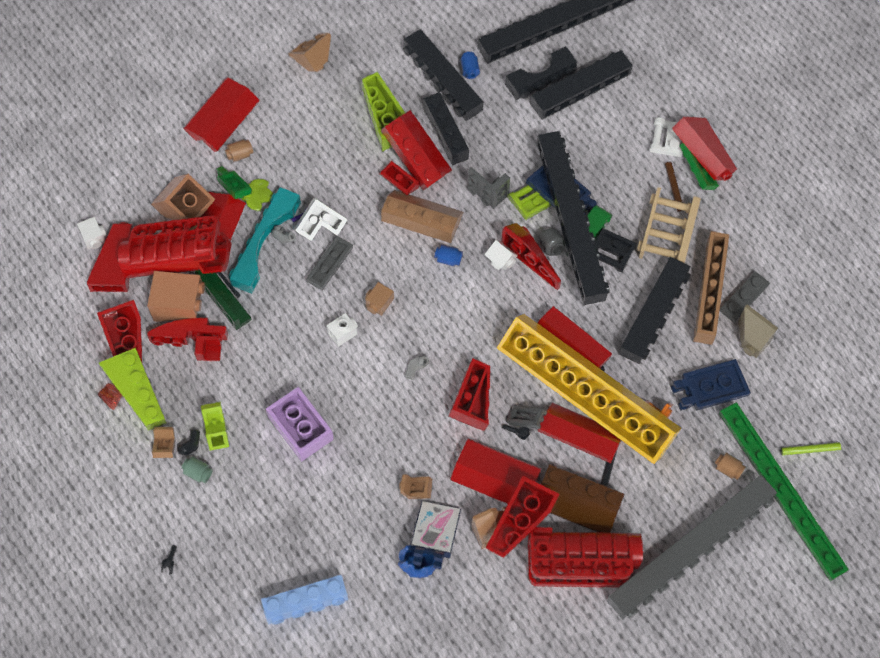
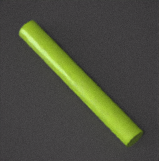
(811, 448)

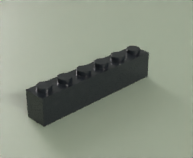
(443, 75)
(581, 84)
(654, 311)

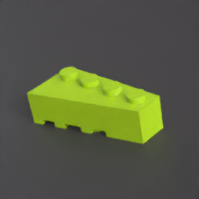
(381, 105)
(132, 382)

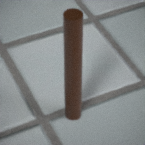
(673, 183)

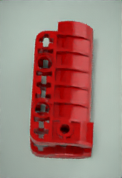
(175, 250)
(582, 553)

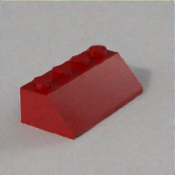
(416, 149)

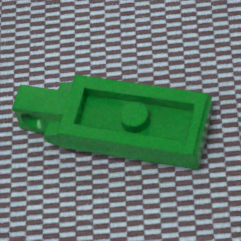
(233, 183)

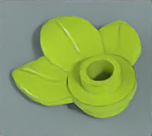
(259, 195)

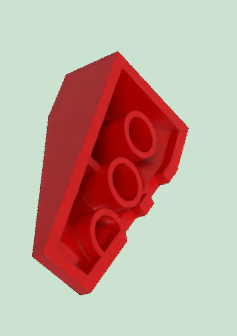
(523, 244)
(122, 328)
(524, 512)

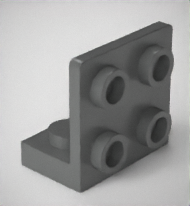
(489, 193)

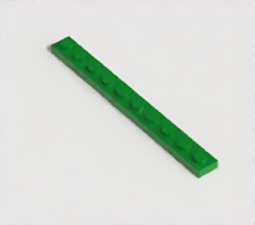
(786, 494)

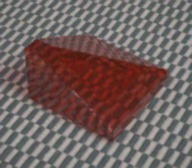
(110, 397)

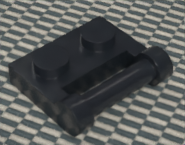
(615, 245)

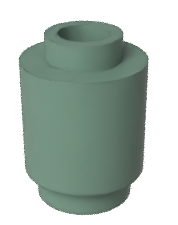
(197, 470)

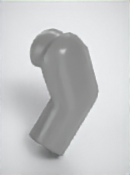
(415, 365)

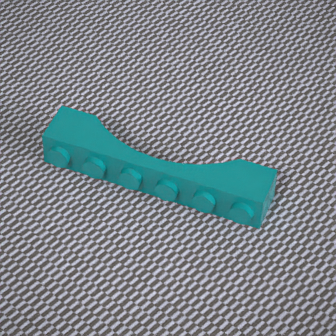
(282, 208)

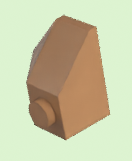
(314, 53)
(485, 524)

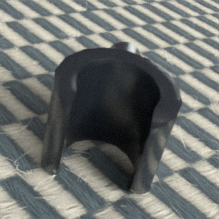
(522, 433)
(169, 561)

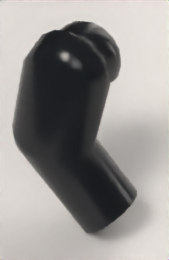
(190, 445)

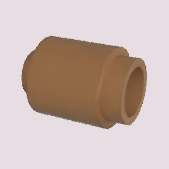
(239, 150)
(729, 466)

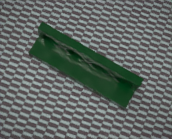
(224, 299)

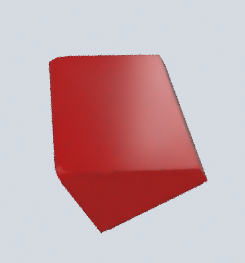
(400, 178)

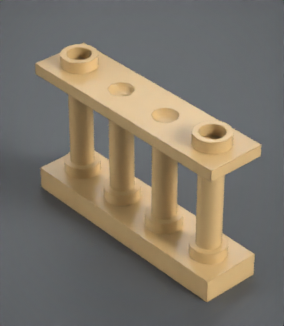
(682, 239)

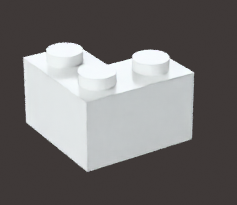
(319, 214)

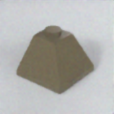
(755, 331)

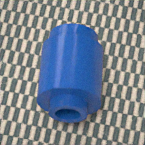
(470, 65)
(448, 255)

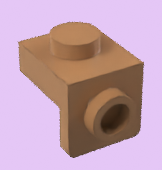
(164, 442)
(416, 487)

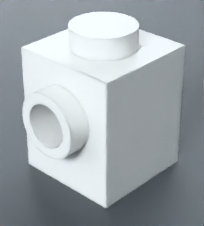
(92, 233)
(501, 256)
(342, 329)

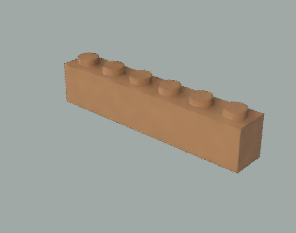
(711, 288)

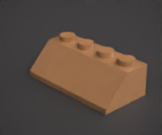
(421, 216)

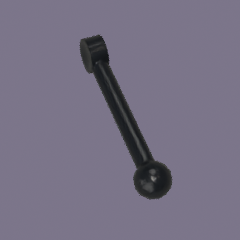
(235, 292)

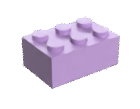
(299, 424)

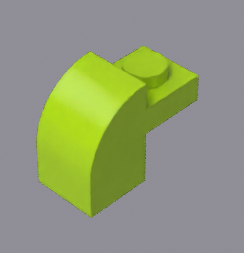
(215, 426)

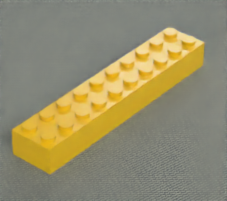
(589, 388)

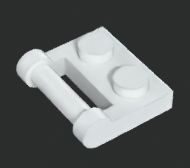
(672, 140)

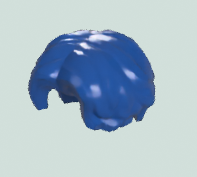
(416, 571)

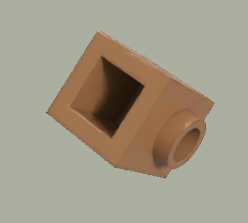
(379, 299)

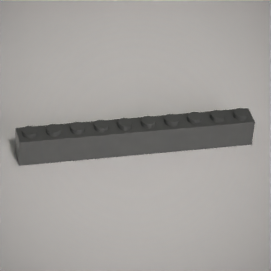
(691, 547)

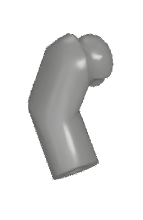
(278, 234)

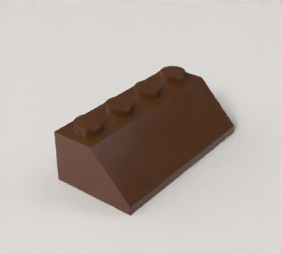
(583, 500)

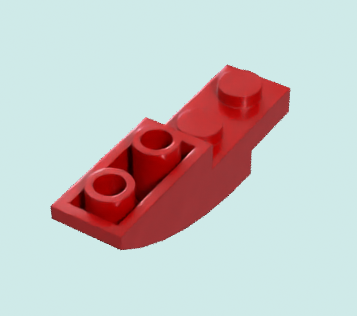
(179, 331)

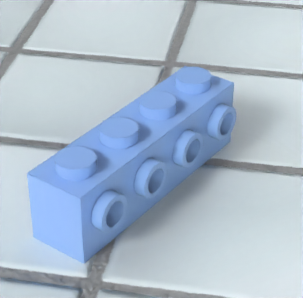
(304, 599)

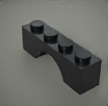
(522, 83)
(452, 139)

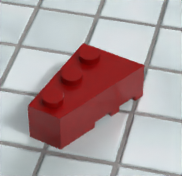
(472, 398)

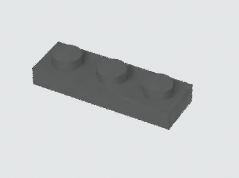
(329, 263)
(744, 295)

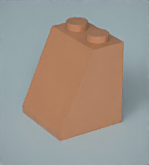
(183, 199)
(175, 296)

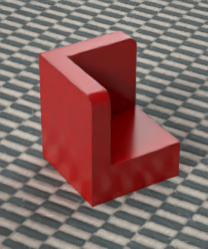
(208, 348)

